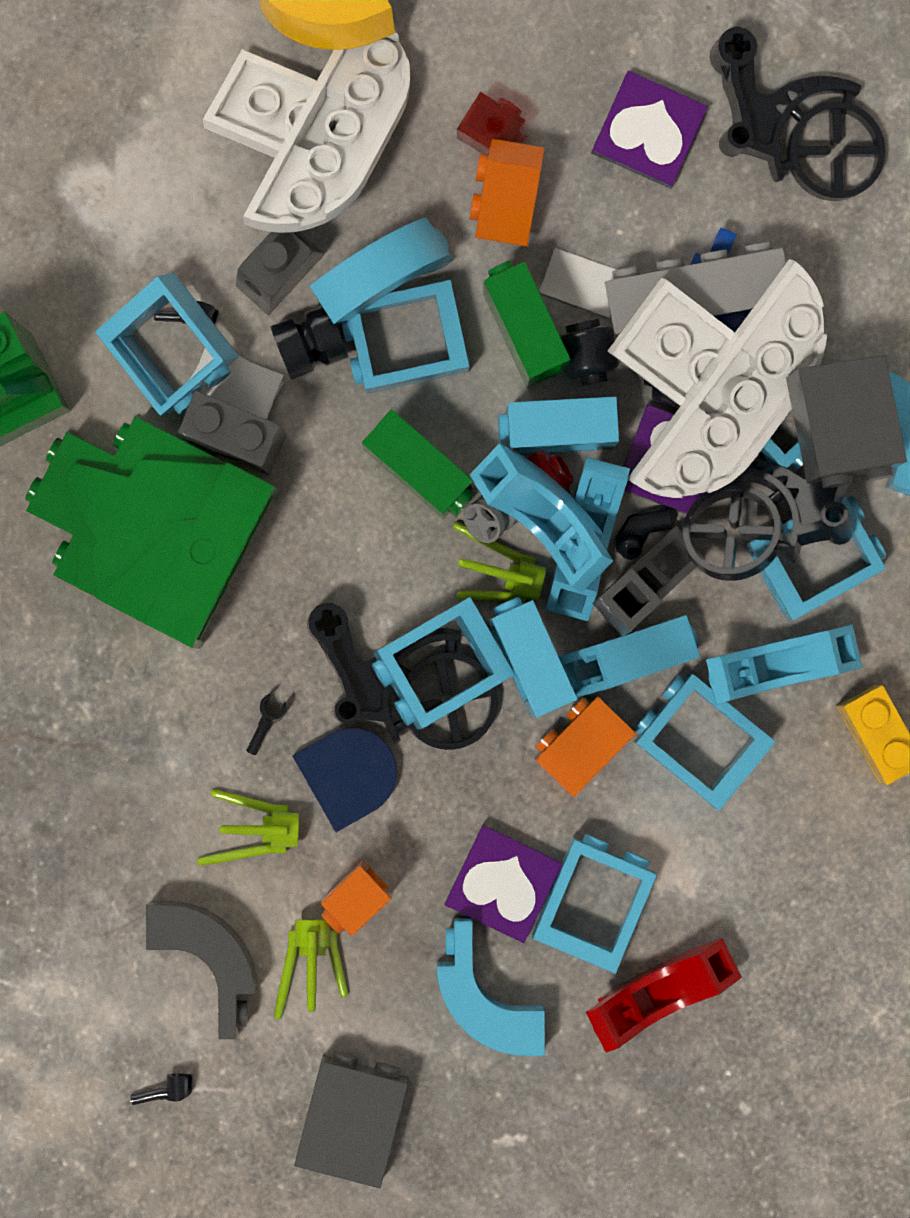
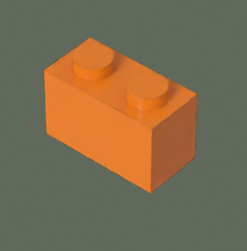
(508, 192)
(583, 744)
(355, 899)

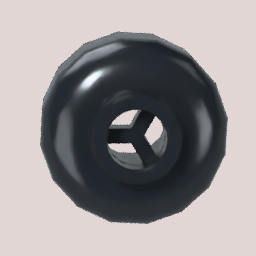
(588, 350)

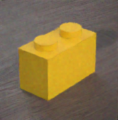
(878, 733)

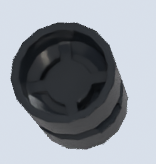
(308, 342)

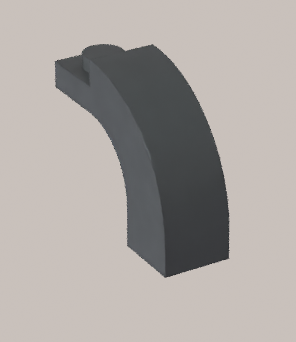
(646, 583)
(210, 938)

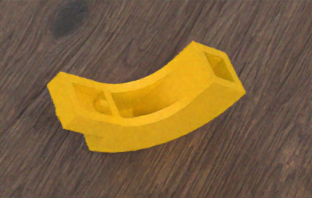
(331, 22)

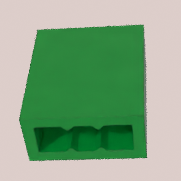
(524, 322)
(419, 465)

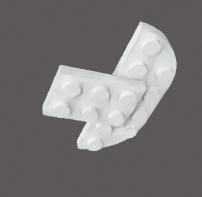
(318, 130)
(722, 379)

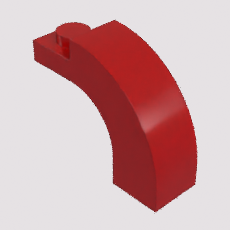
(662, 991)

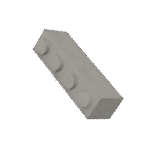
(716, 283)

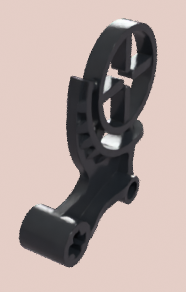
(760, 118)
(814, 509)
(371, 698)

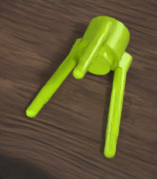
(522, 578)
(278, 829)
(312, 938)

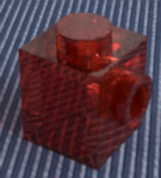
(491, 121)

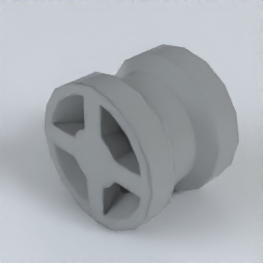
(486, 522)

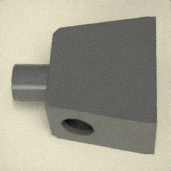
(276, 268)

